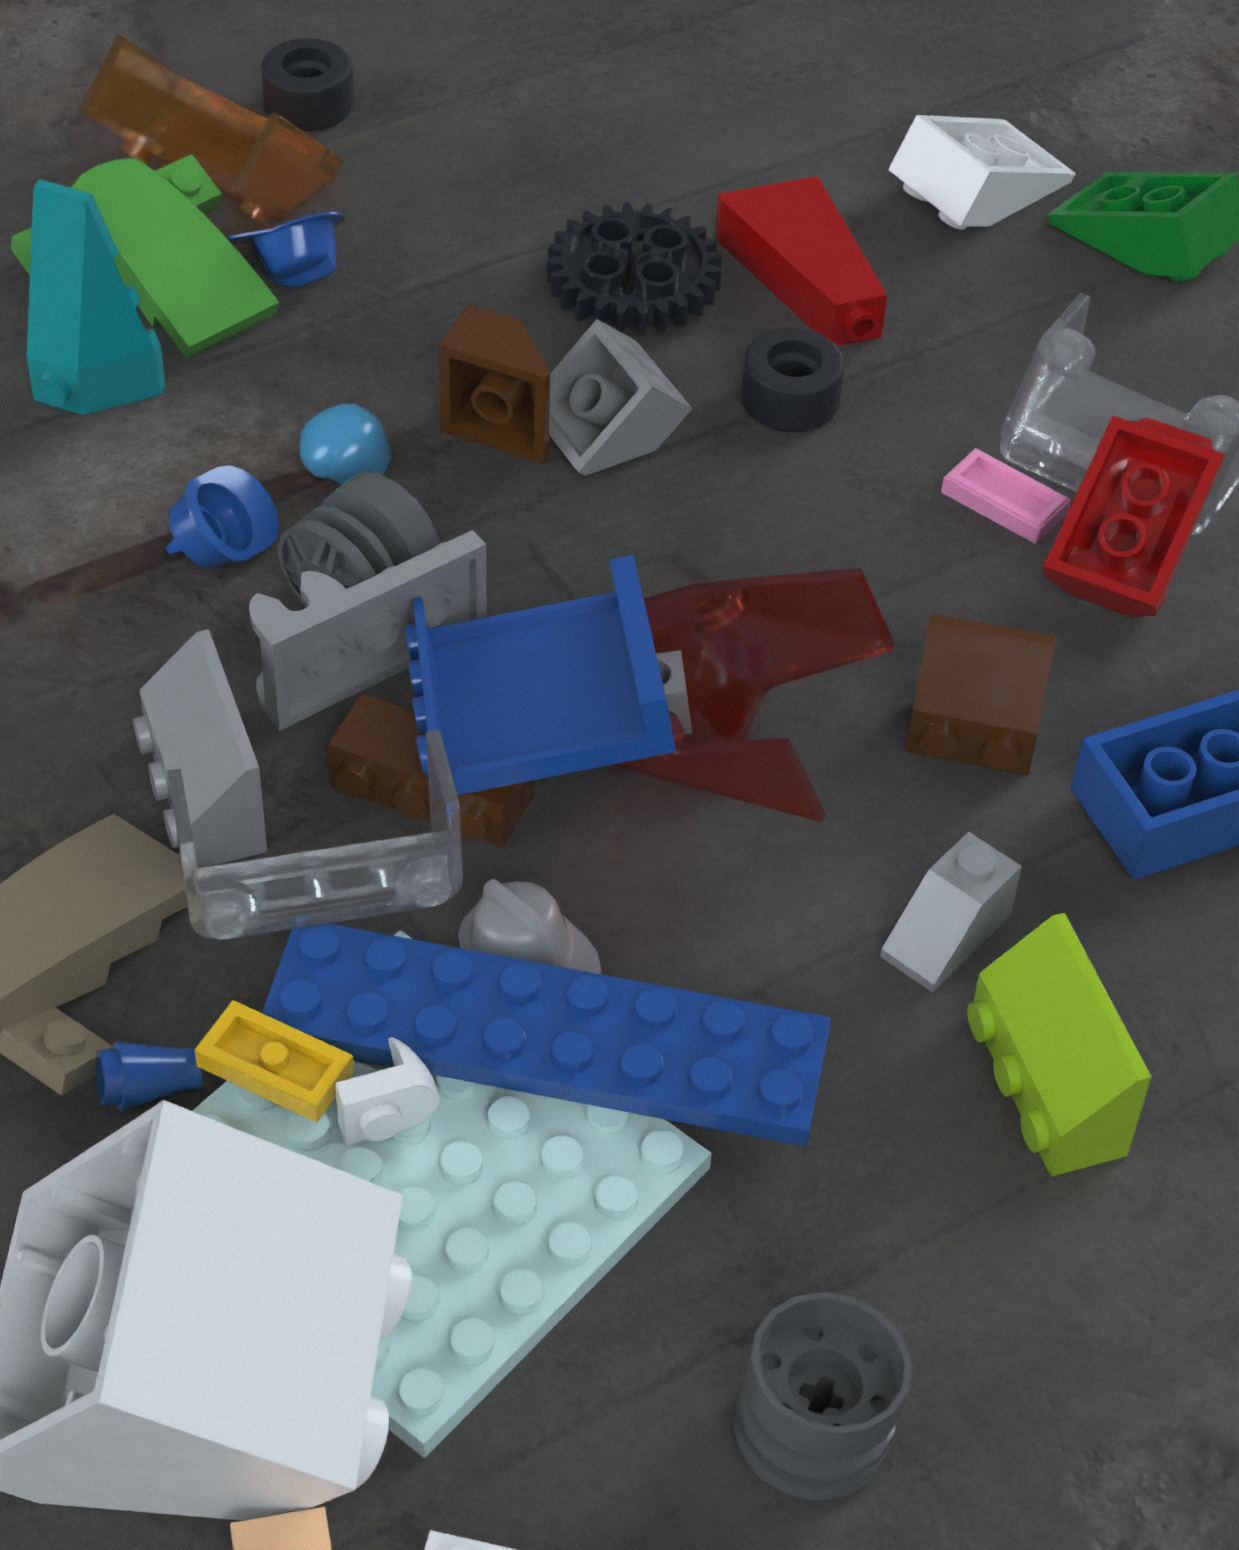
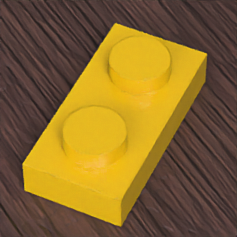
(274, 1060)

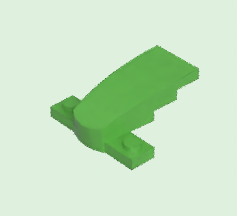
(172, 252)

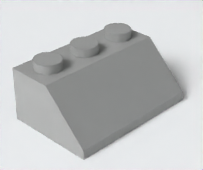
(198, 728)

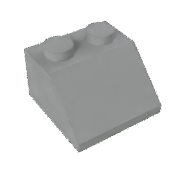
(610, 401)

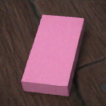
(1006, 496)

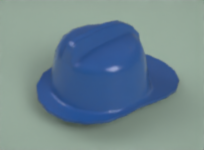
(298, 249)
(222, 518)

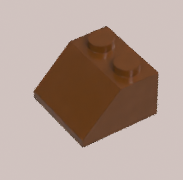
(494, 385)
(980, 693)

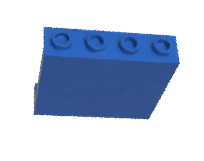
(541, 688)

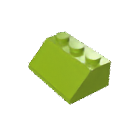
(1060, 1049)

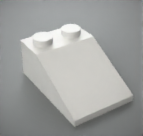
(975, 168)

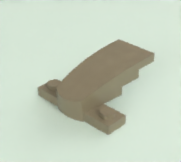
(63, 929)

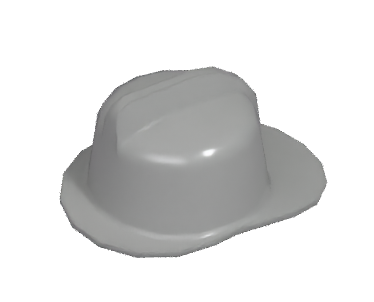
(527, 925)

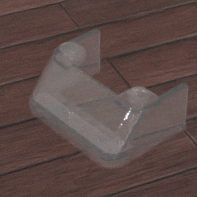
(1066, 409)
(327, 882)

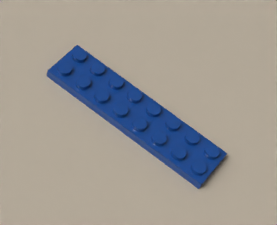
(555, 1030)

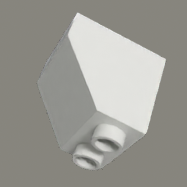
(196, 1325)

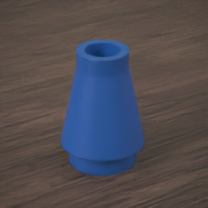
(143, 1073)

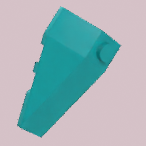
(82, 320)

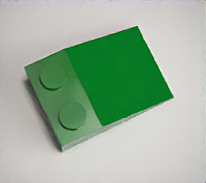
(1156, 219)

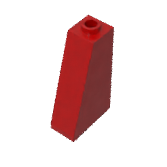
(804, 256)

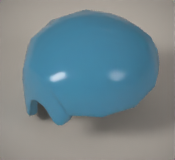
(343, 443)

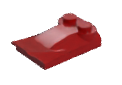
(1133, 516)

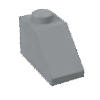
(953, 911)

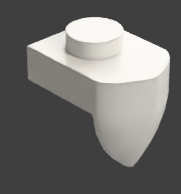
(388, 1099)

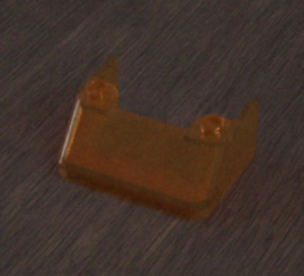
(245, 155)

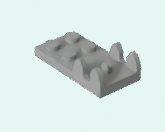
(358, 633)

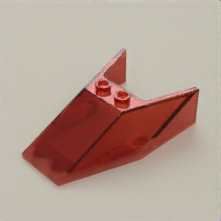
(736, 647)

